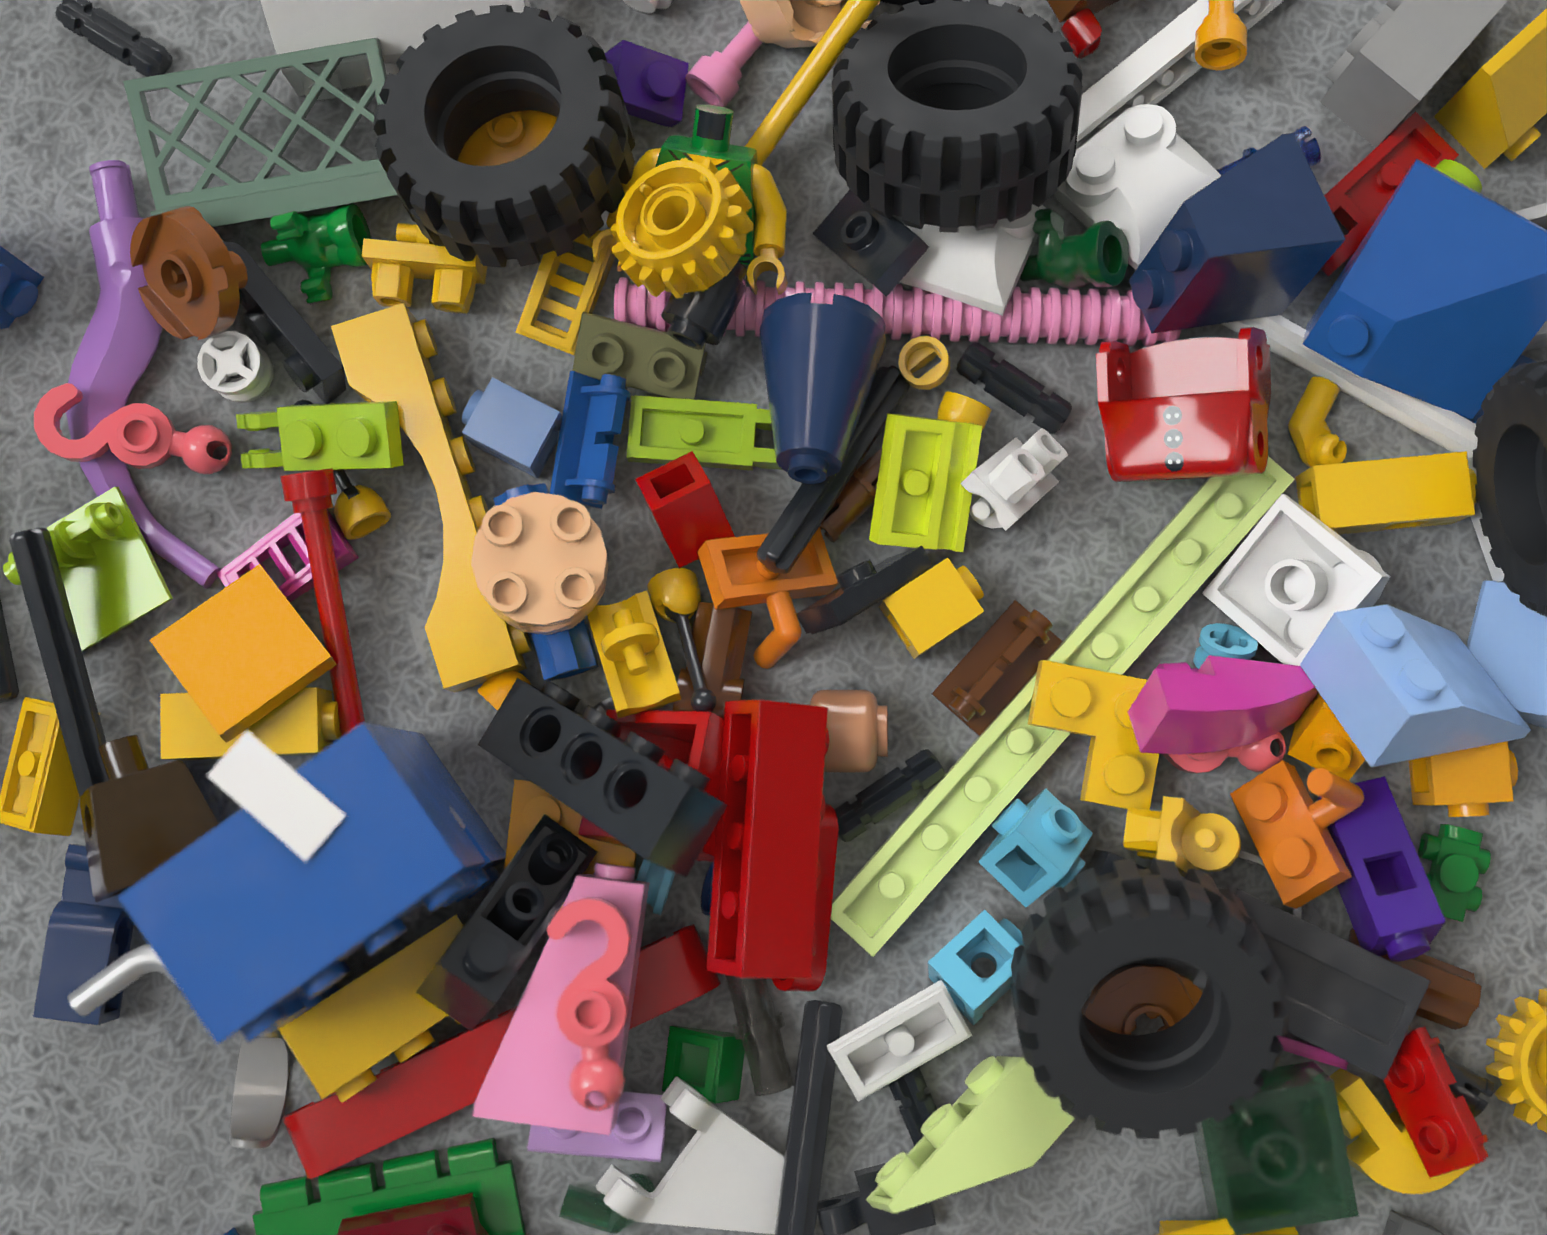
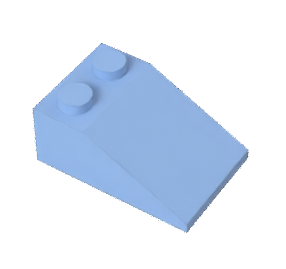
(1406, 687)

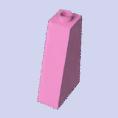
(535, 1058)

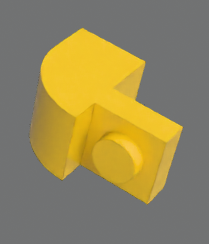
(1383, 1145)

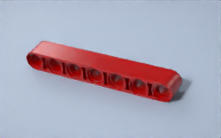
(453, 1073)

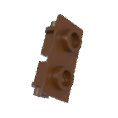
(997, 667)

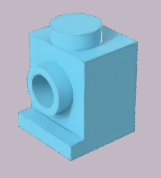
(953, 964)

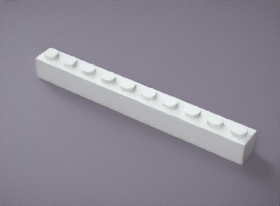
(1155, 67)

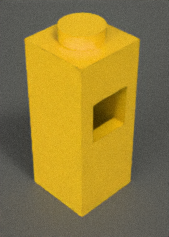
(1389, 492)
(297, 727)

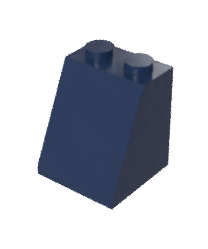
(1239, 244)

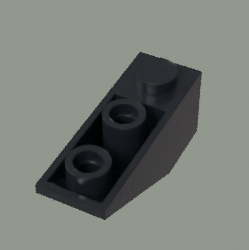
(507, 924)

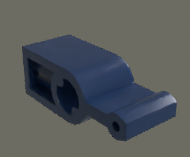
(79, 944)

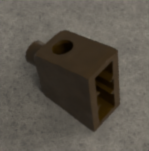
(138, 817)

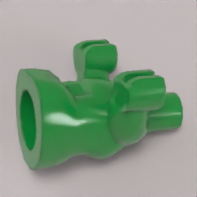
(318, 245)

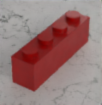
(768, 840)

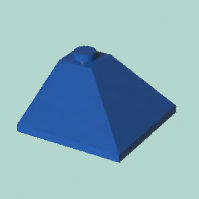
(1437, 294)

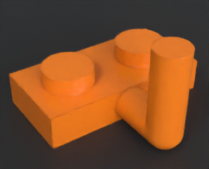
(740, 579)
(1293, 829)

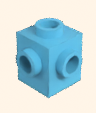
(1036, 847)

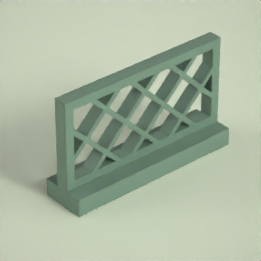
(264, 195)

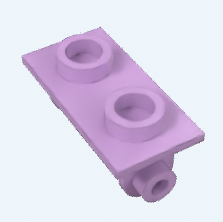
(636, 1135)

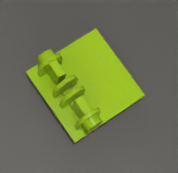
(103, 568)

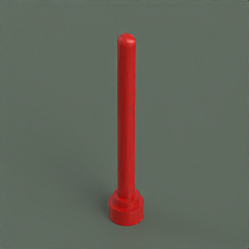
(312, 497)

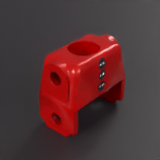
(1186, 407)

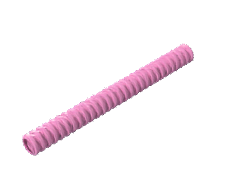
(931, 314)

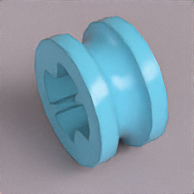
(1224, 641)
(660, 883)

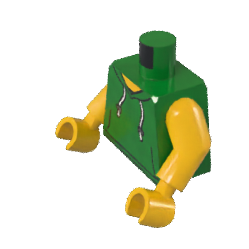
(768, 212)

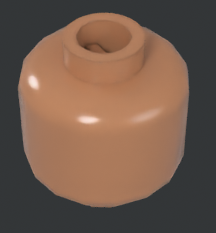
(855, 729)

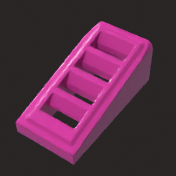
(271, 546)

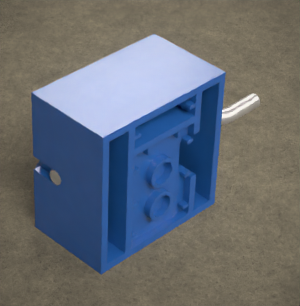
(267, 934)

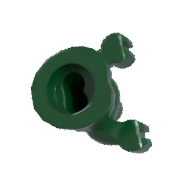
(1077, 260)

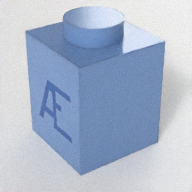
(512, 426)

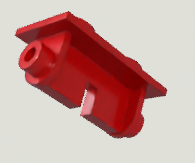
(1435, 1120)

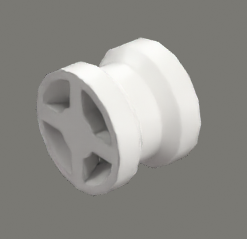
(225, 356)

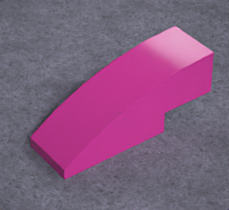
(1219, 706)

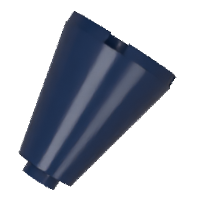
(818, 378)

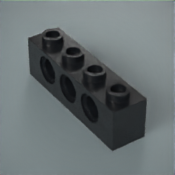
(603, 778)

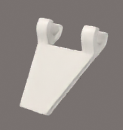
(717, 1182)

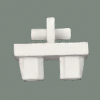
(1013, 480)

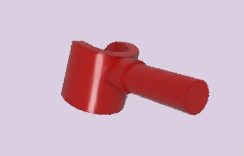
(1082, 33)

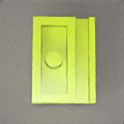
(921, 480)

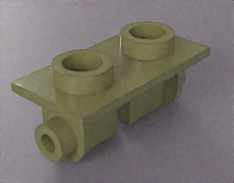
(640, 354)

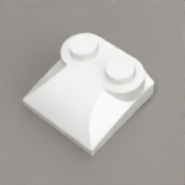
(1135, 177)
(973, 264)
(1293, 580)

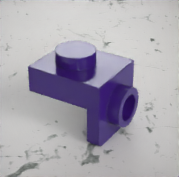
(649, 82)

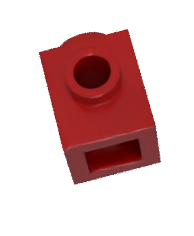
(684, 507)

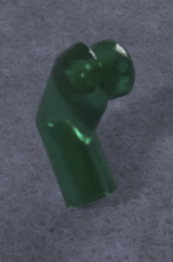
(590, 1209)

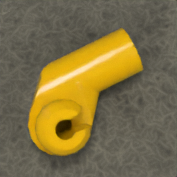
(1308, 425)

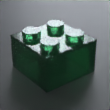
(1278, 1155)

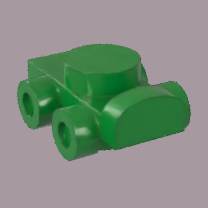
(1455, 868)

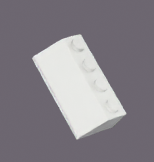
(396, 23)

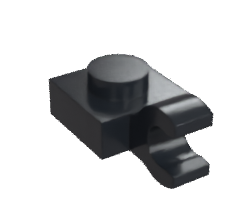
(851, 1210)

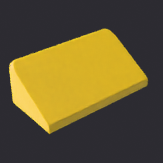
(39, 780)

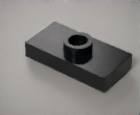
(870, 243)
(862, 588)

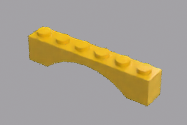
(389, 361)

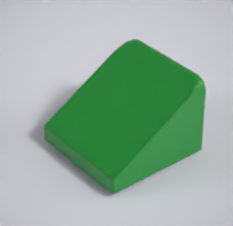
(705, 1061)

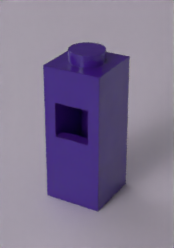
(1388, 888)

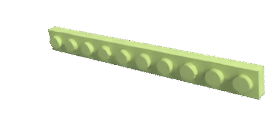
(1012, 750)

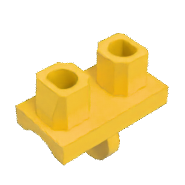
(415, 256)
(633, 655)
(1182, 836)

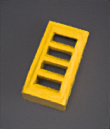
(588, 294)

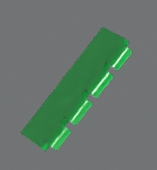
(409, 1180)

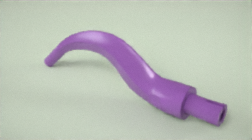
(117, 354)

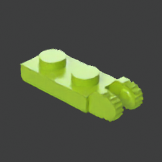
(715, 431)
(328, 436)

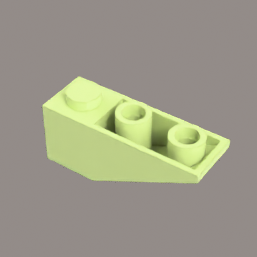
(988, 1133)

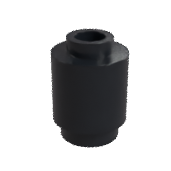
(705, 315)

